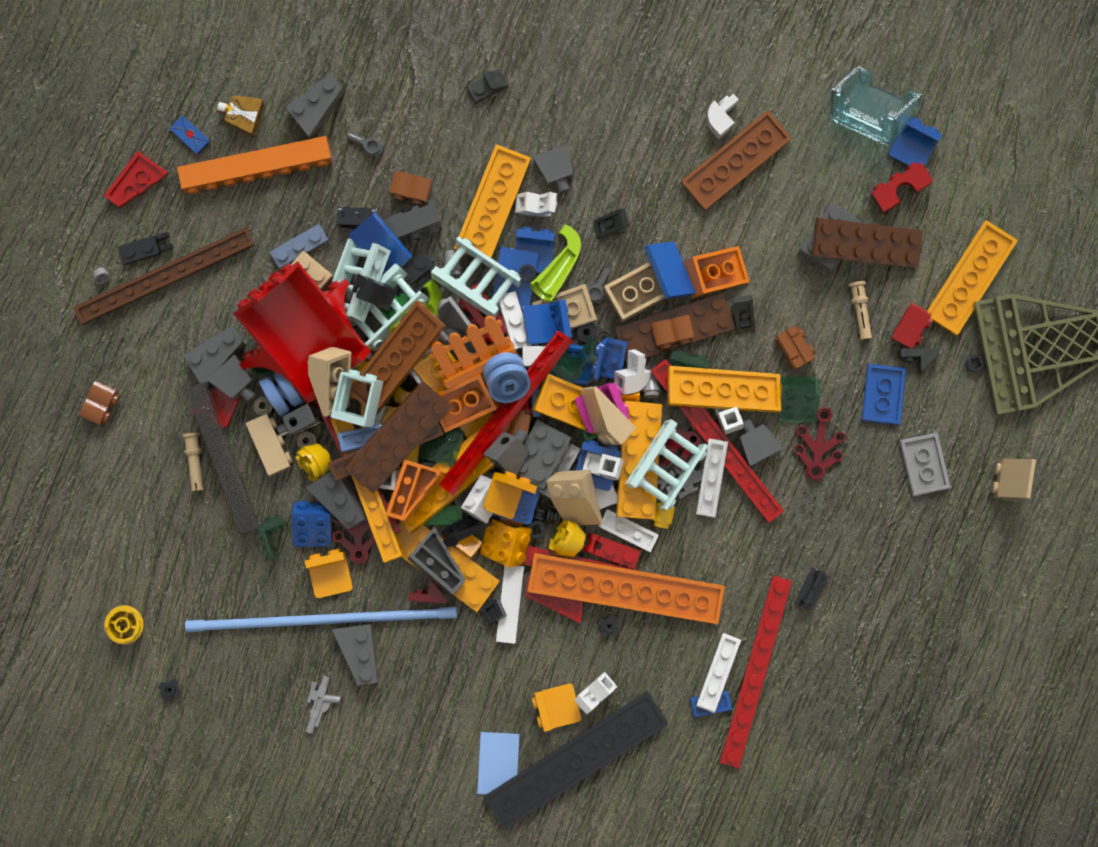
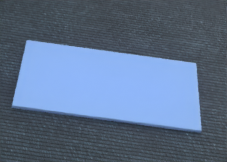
(497, 760)

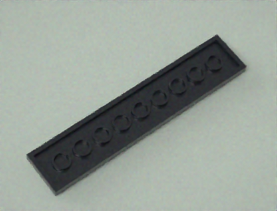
(575, 760)

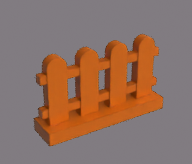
(466, 366)

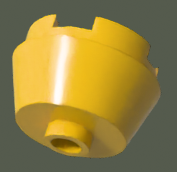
(314, 461)
(568, 539)
(123, 625)

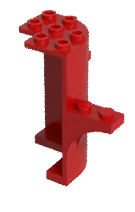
(295, 320)

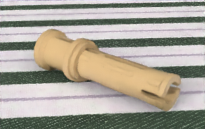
(857, 300)
(193, 451)

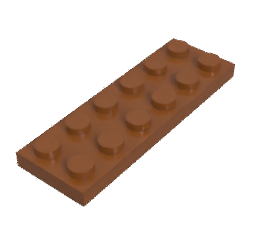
(736, 160)
(400, 353)

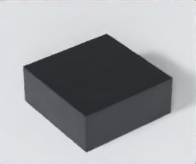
(493, 611)

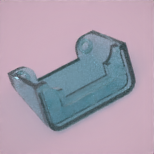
(870, 108)

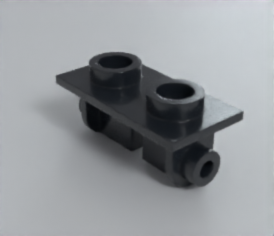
(811, 589)

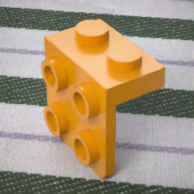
(505, 493)
(506, 543)
(329, 573)
(556, 707)

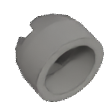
(97, 276)

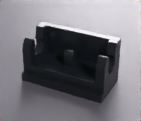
(352, 216)
(374, 291)

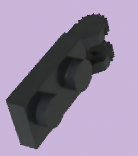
(144, 248)
(463, 529)

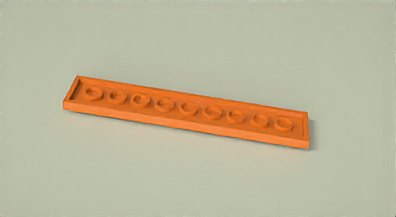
(625, 588)

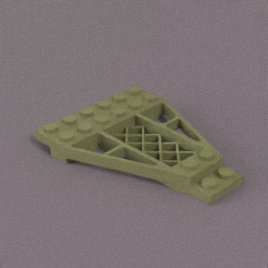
(1006, 351)

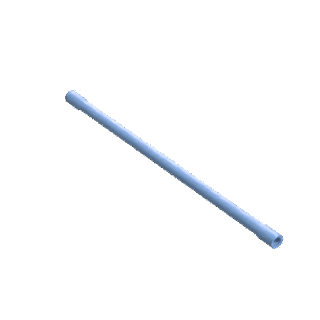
(202, 625)

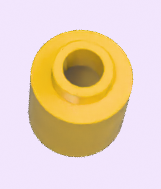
(663, 518)

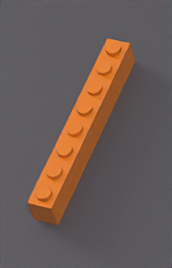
(255, 164)

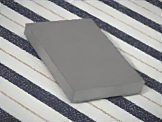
(924, 464)

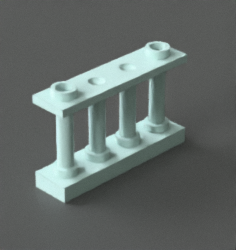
(373, 268)
(392, 277)
(474, 296)
(647, 463)

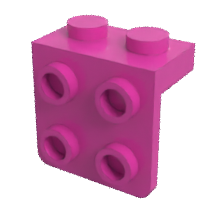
(613, 393)

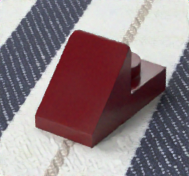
(434, 594)

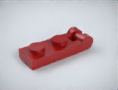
(613, 551)

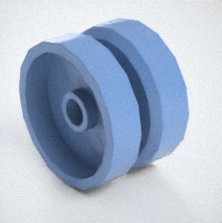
(506, 377)
(279, 393)

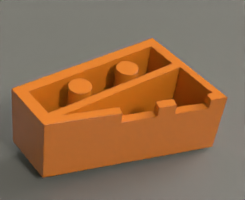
(411, 490)

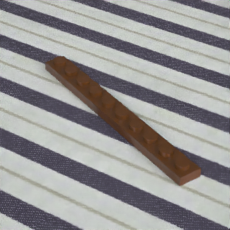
(164, 276)

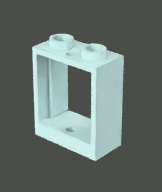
(342, 396)

